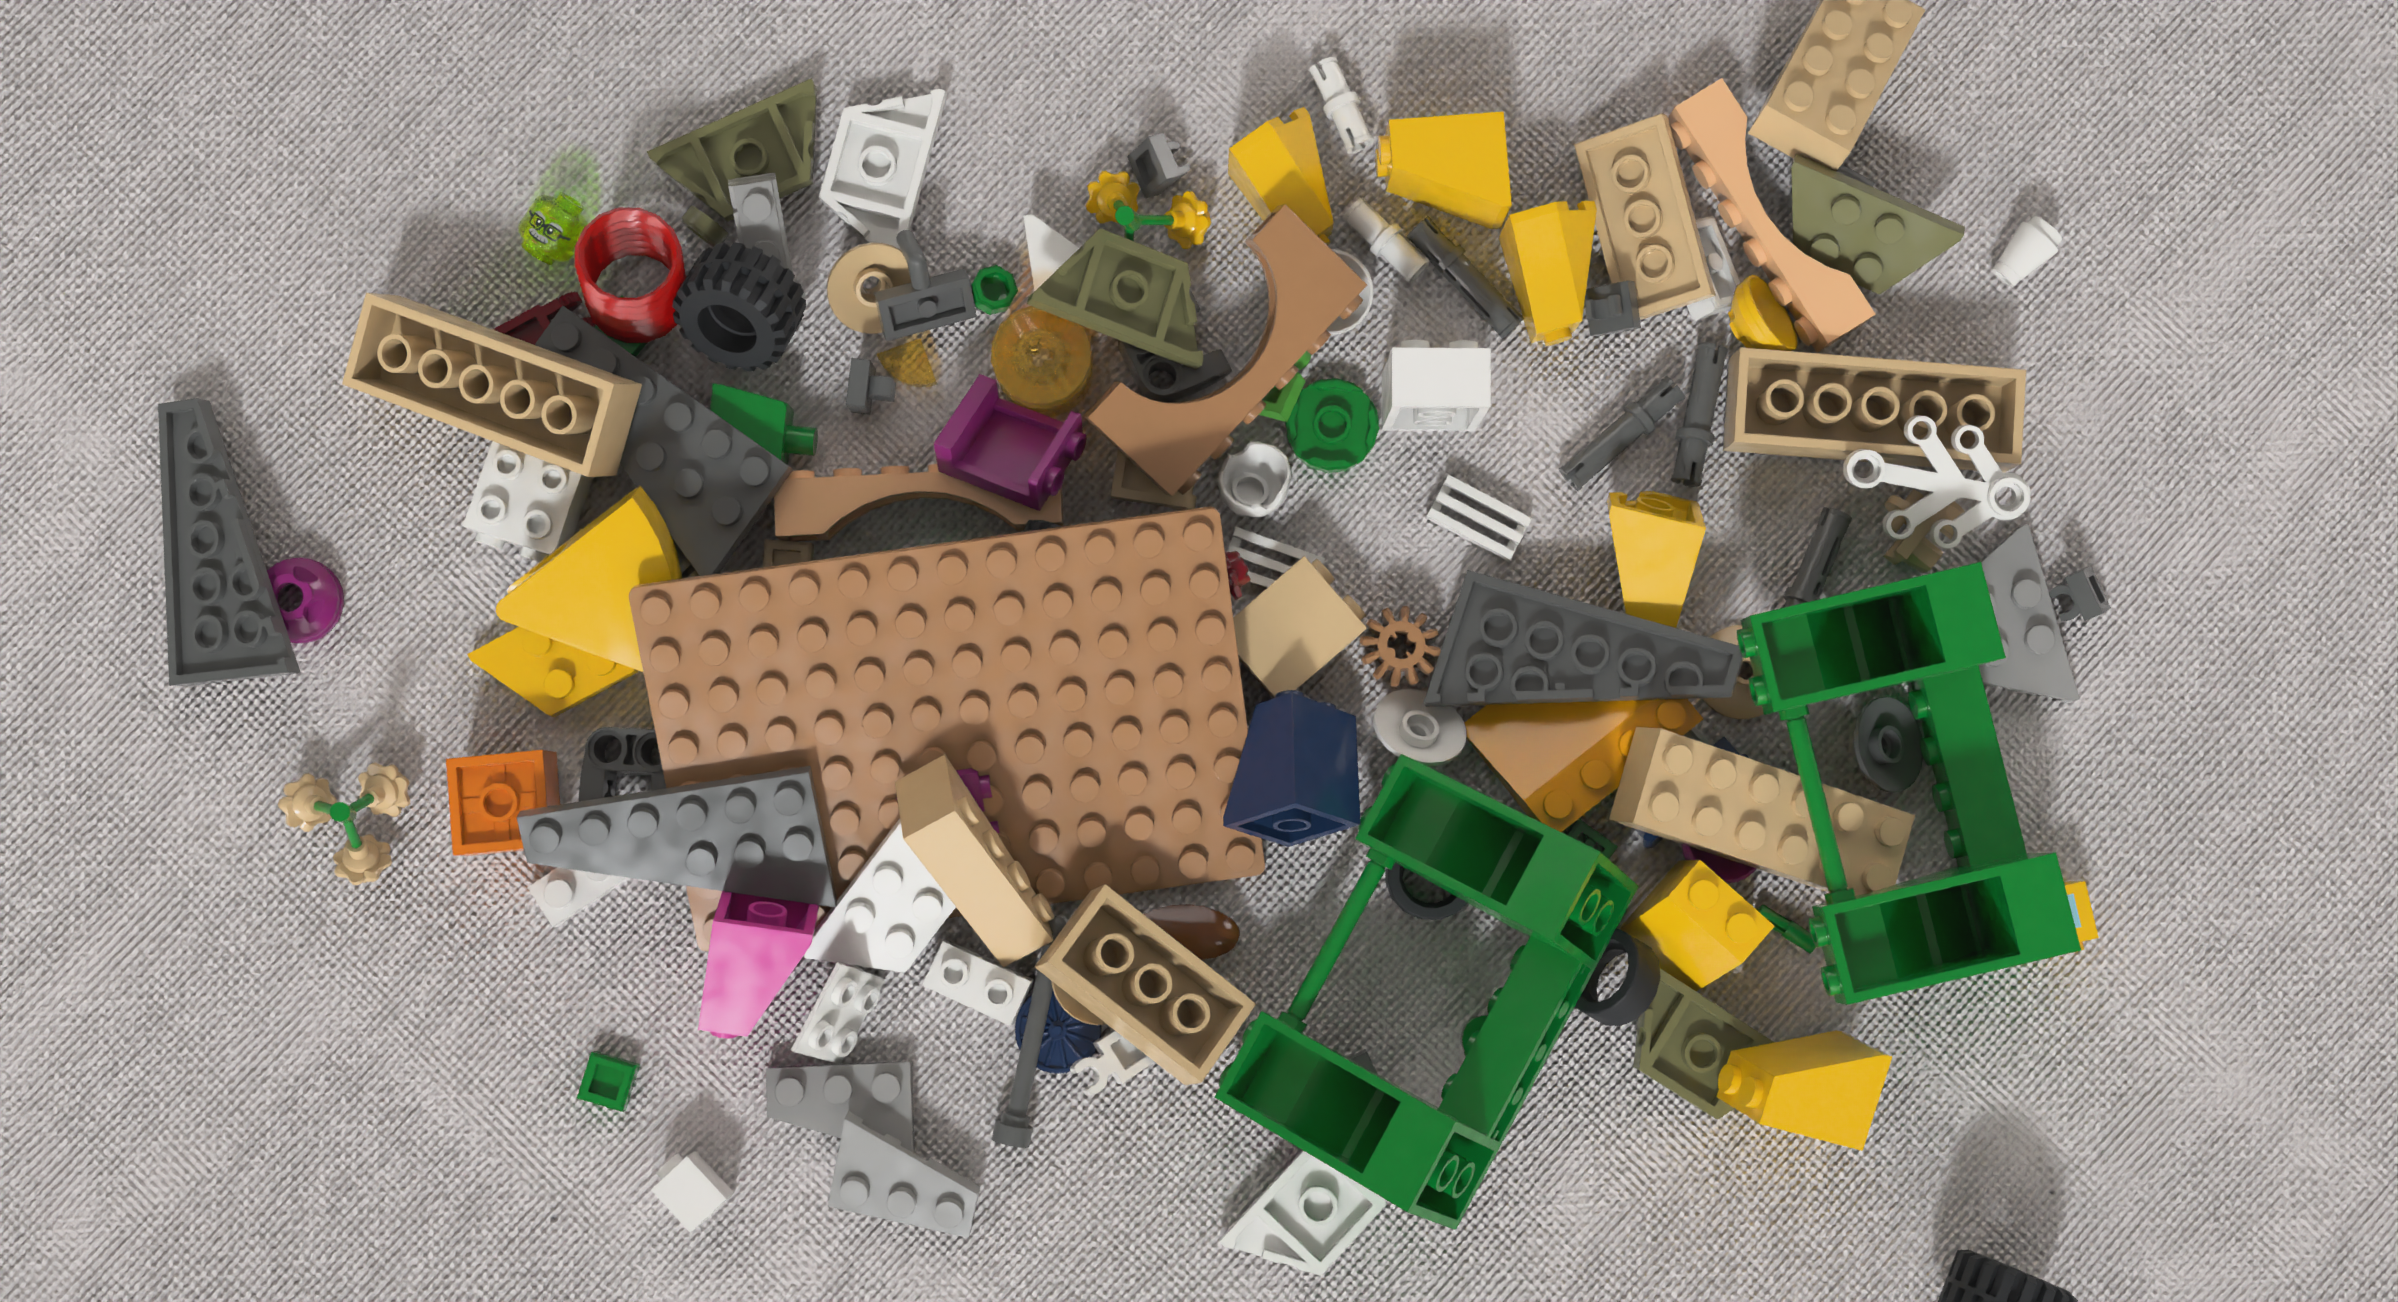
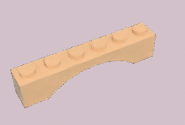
(1819, 297)
(822, 506)

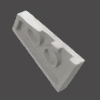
(823, 1094)
(896, 1185)

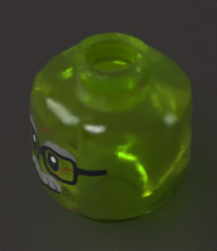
(552, 228)

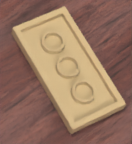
(1645, 215)

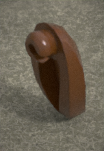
(1198, 928)

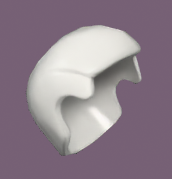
(1254, 479)

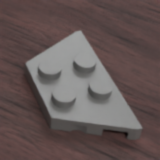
(2026, 623)

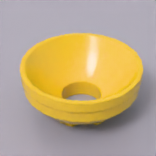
(1759, 319)

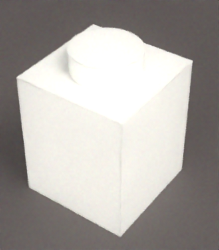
(690, 1189)

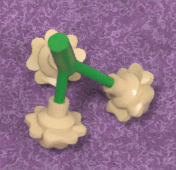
(311, 803)

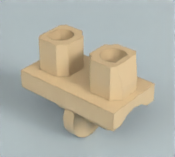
(1916, 549)

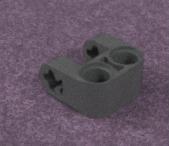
(1186, 380)
(600, 777)

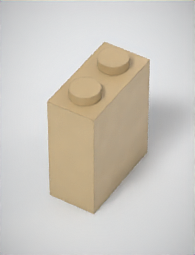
(1295, 627)

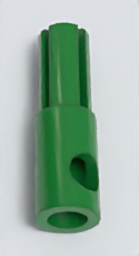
(1789, 929)

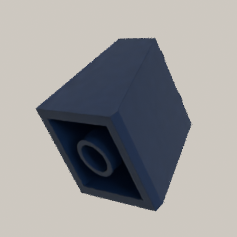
(1296, 772)

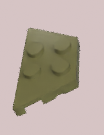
(756, 140)
(1863, 228)
(1127, 296)
(1687, 1042)

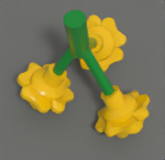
(1115, 201)

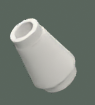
(2027, 250)

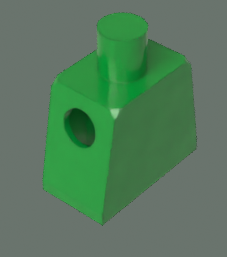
(764, 421)

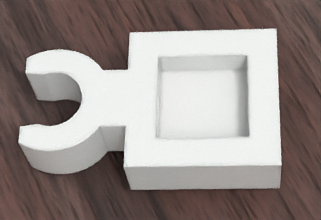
(1115, 1058)

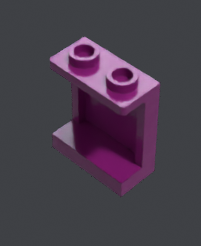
(1008, 446)

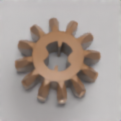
(1412, 637)

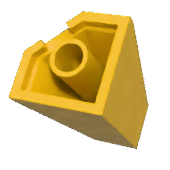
(1282, 167)
(1549, 266)
(1655, 552)

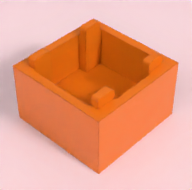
(491, 792)

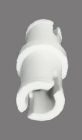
(1341, 105)
(1386, 240)

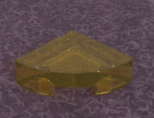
(909, 364)

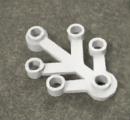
(1945, 484)

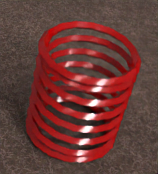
(623, 234)

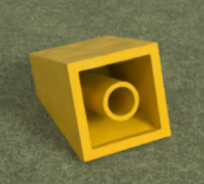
(1449, 164)
(1697, 924)
(1808, 1086)

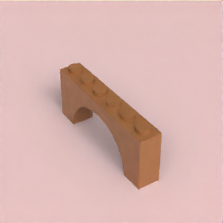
(1305, 296)

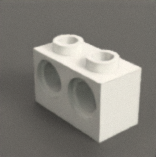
(978, 982)

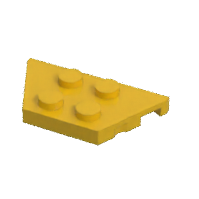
(548, 671)

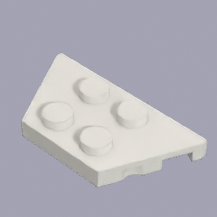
(882, 164)
(884, 912)
(1305, 1216)

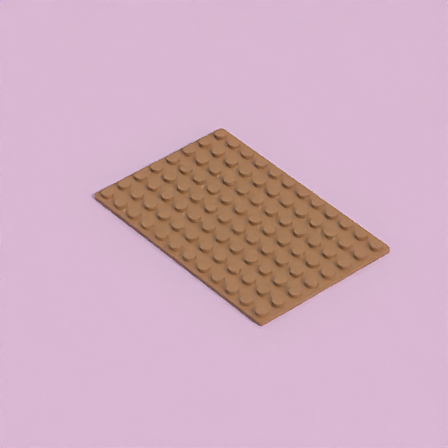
(1056, 659)

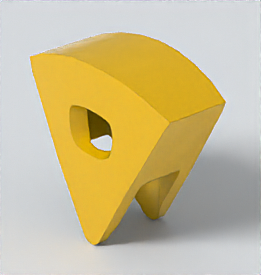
(585, 583)

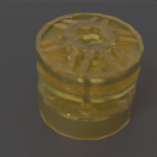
(1060, 381)

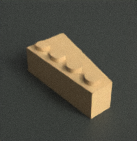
(971, 862)

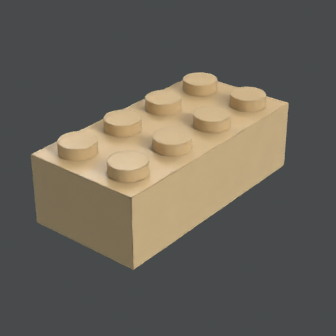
(1835, 77)
(1145, 985)

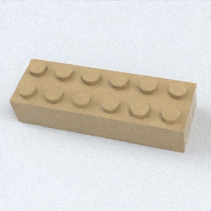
(492, 384)
(1850, 403)
(1753, 813)

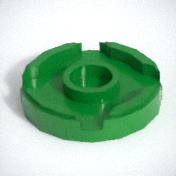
(1332, 425)

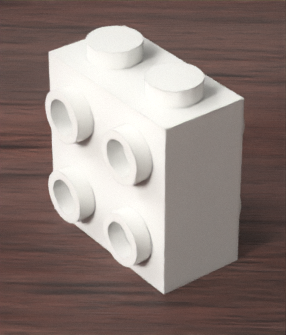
(525, 503)

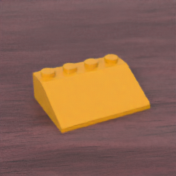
(1567, 754)

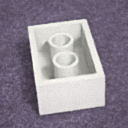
(1436, 387)

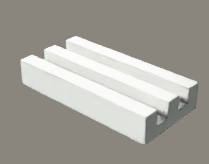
(1490, 503)
(1269, 544)

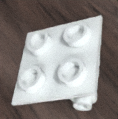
(839, 1013)

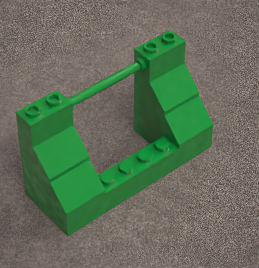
(1999, 899)
(1367, 1126)

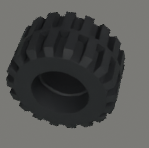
(739, 306)
(1988, 1280)

